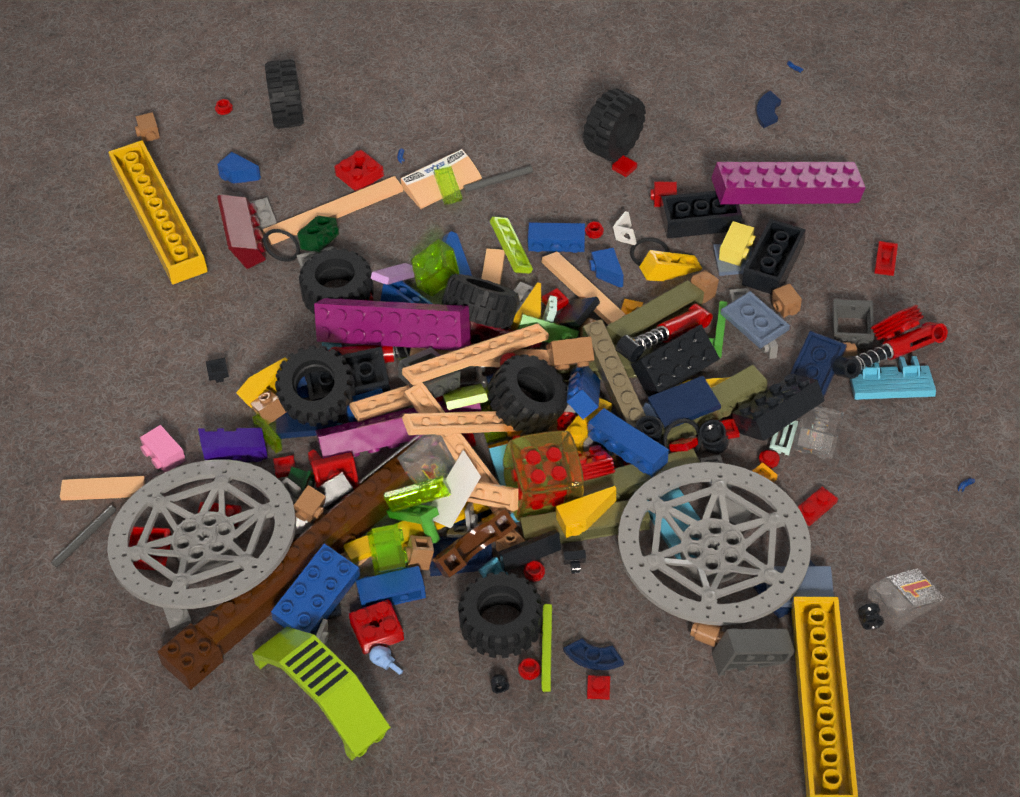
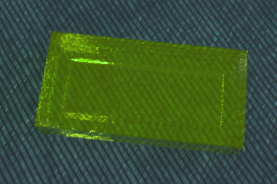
(447, 185)
(269, 435)

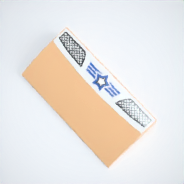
(422, 185)

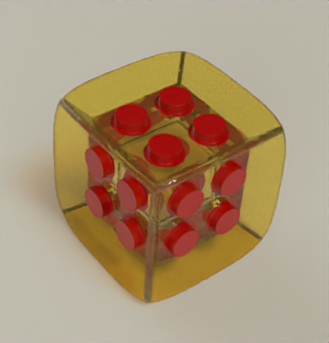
(544, 471)

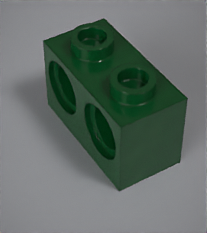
(318, 233)

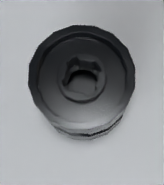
(651, 427)
(712, 432)

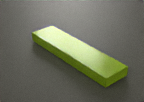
(511, 245)
(547, 648)

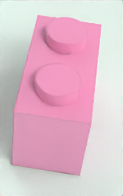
(162, 449)

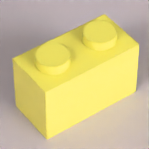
(737, 243)

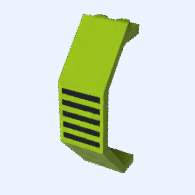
(329, 685)

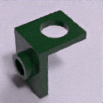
(302, 478)

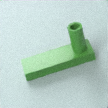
(555, 331)
(717, 342)
(419, 514)

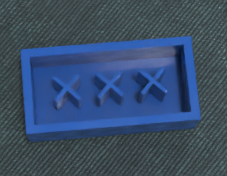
(316, 591)

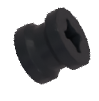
(870, 616)

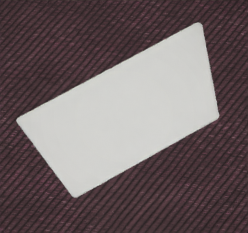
(461, 482)

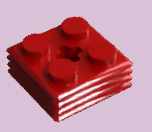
(359, 170)
(897, 323)
(596, 463)
(328, 467)
(156, 533)
(380, 614)

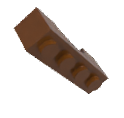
(463, 549)

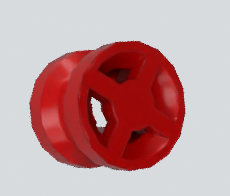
(565, 419)

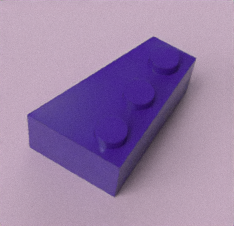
(239, 445)

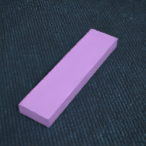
(393, 274)

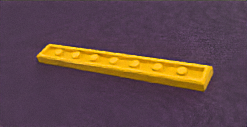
(360, 550)

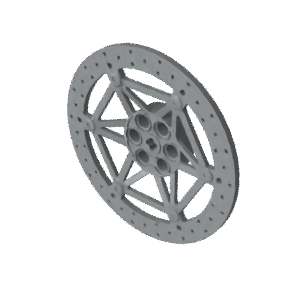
(204, 540)
(714, 549)

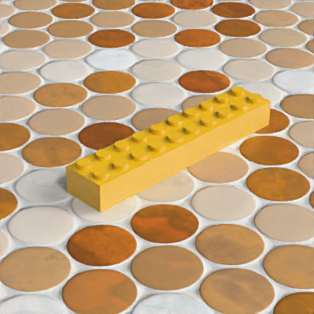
(158, 212)
(823, 698)

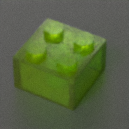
(434, 267)
(387, 549)

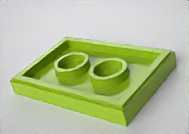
(465, 396)

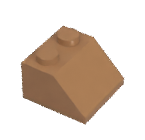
(570, 352)

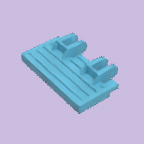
(888, 382)

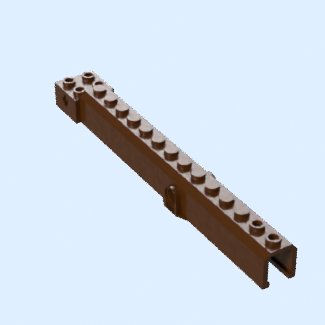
(201, 646)

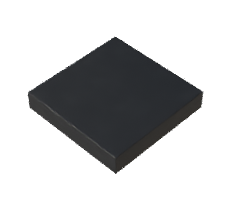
(577, 312)

